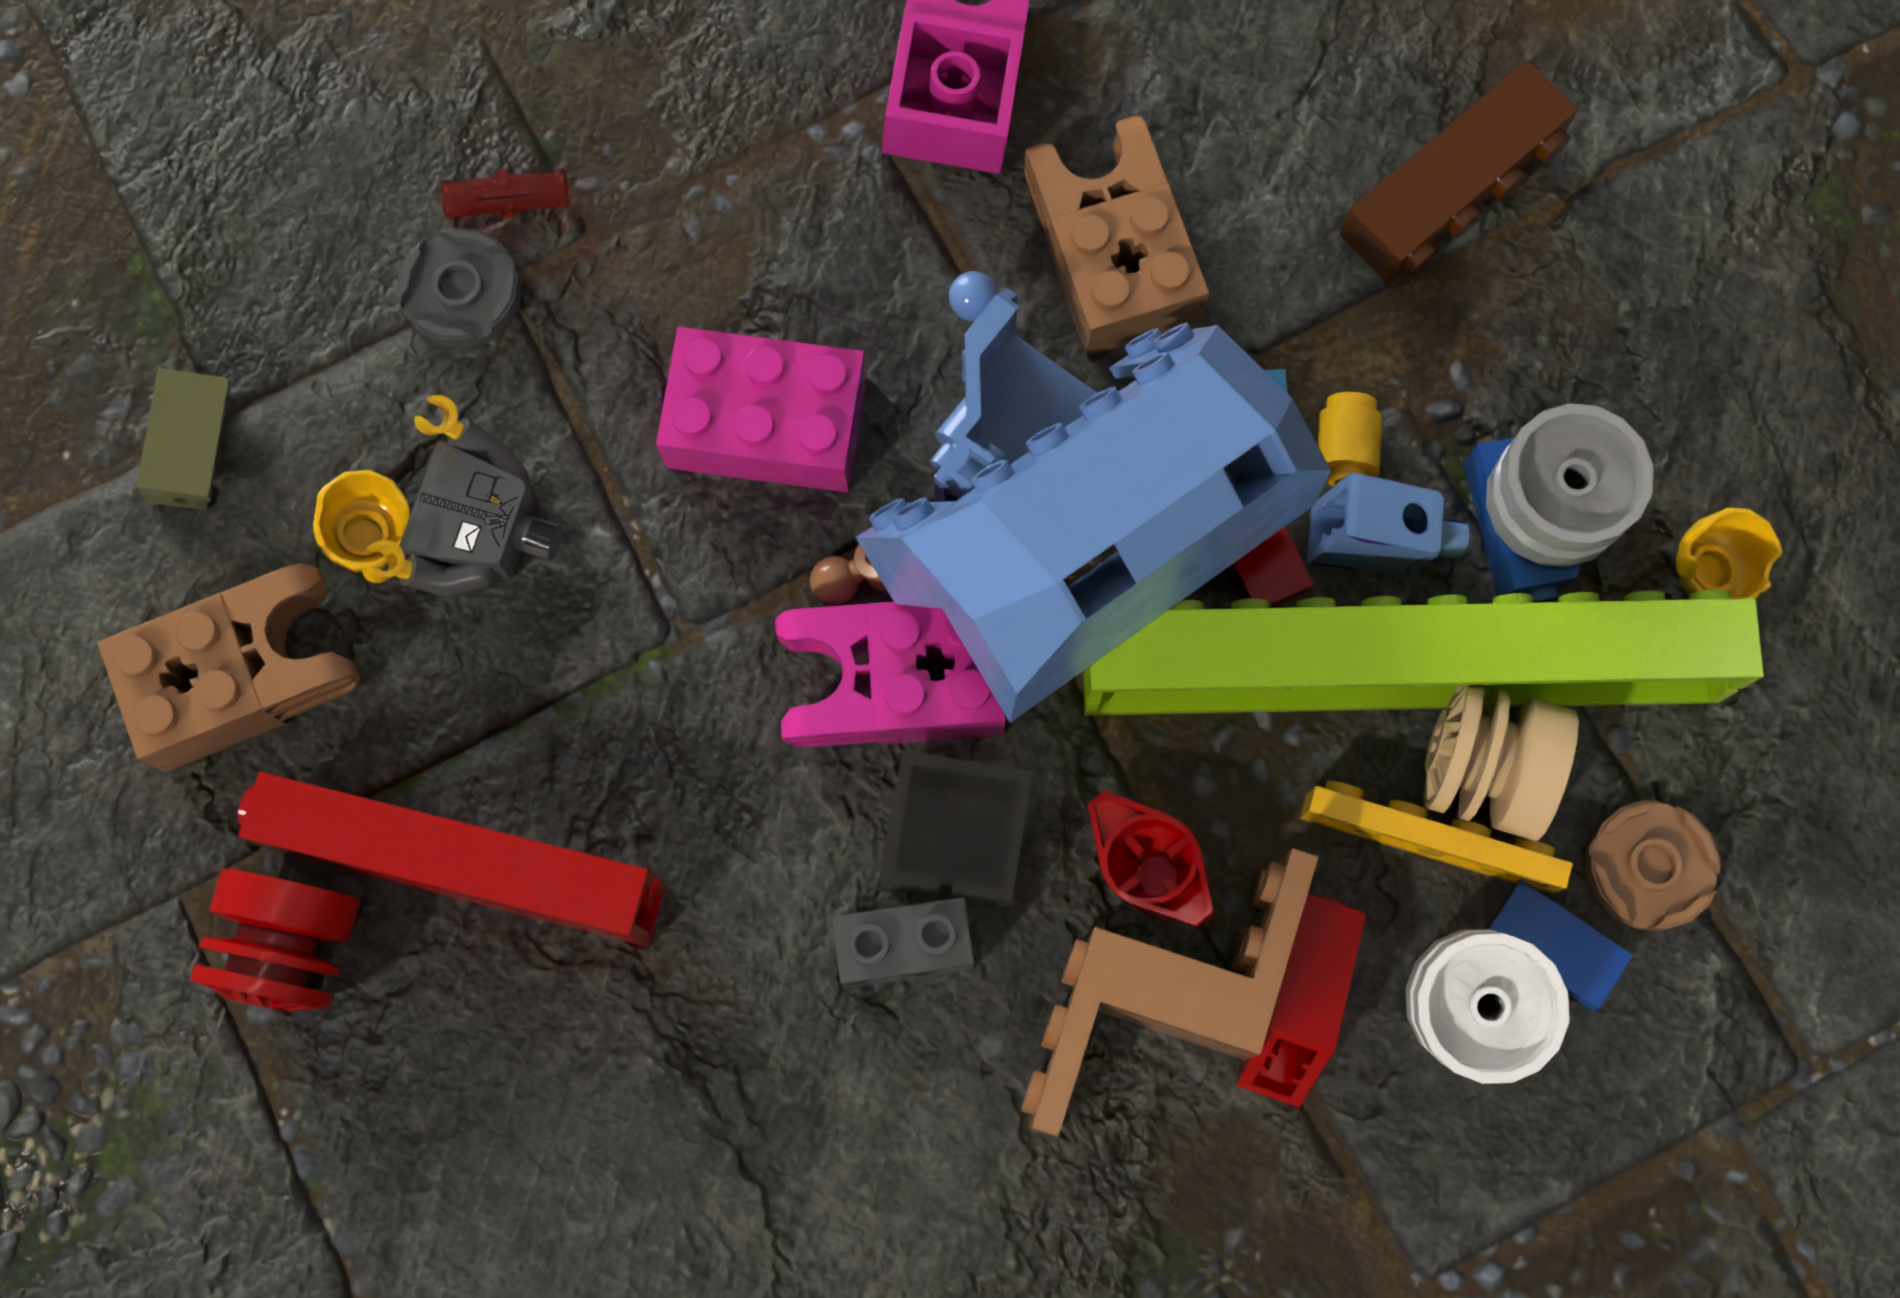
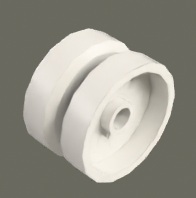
(1522, 983)

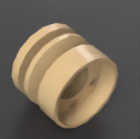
(1514, 763)

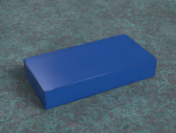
(1582, 955)

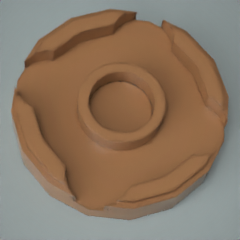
(1652, 865)

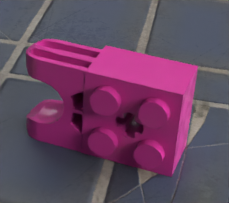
(955, 82)
(882, 684)

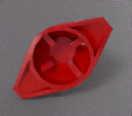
(1150, 860)

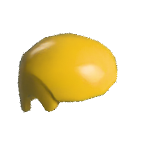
(357, 512)
(1728, 553)

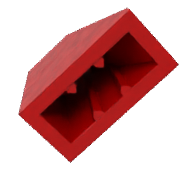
(1308, 1003)

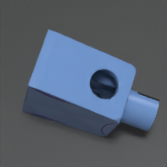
(1382, 527)

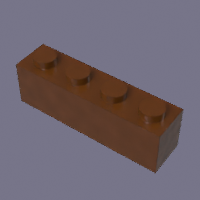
(1458, 173)

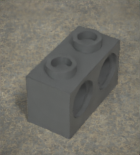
(903, 943)

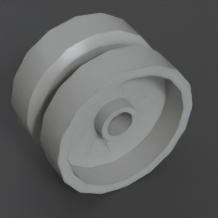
(1569, 485)

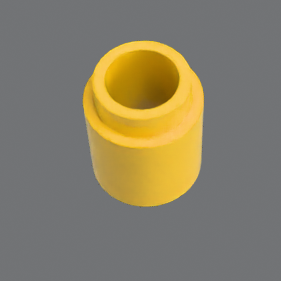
(1350, 435)

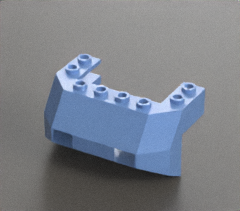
(1169, 470)

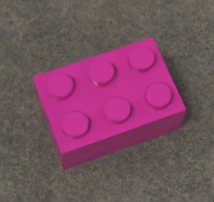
(762, 409)

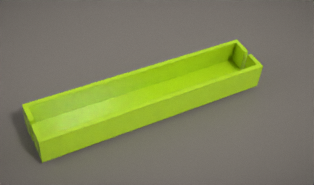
(1418, 654)

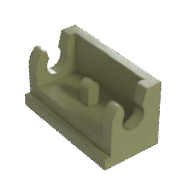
(182, 439)

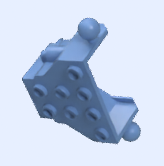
(1008, 389)

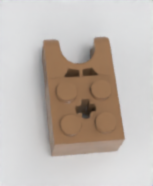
(1115, 225)
(240, 664)

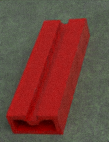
(452, 858)

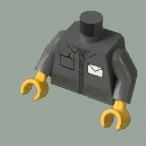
(468, 515)

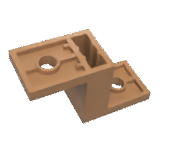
(1173, 991)

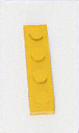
(1461, 844)

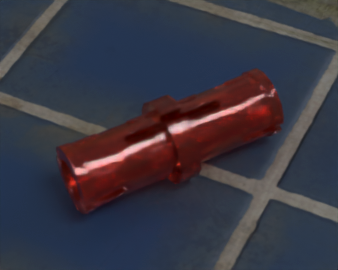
(464, 196)

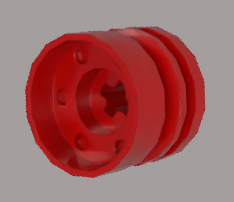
(274, 940)

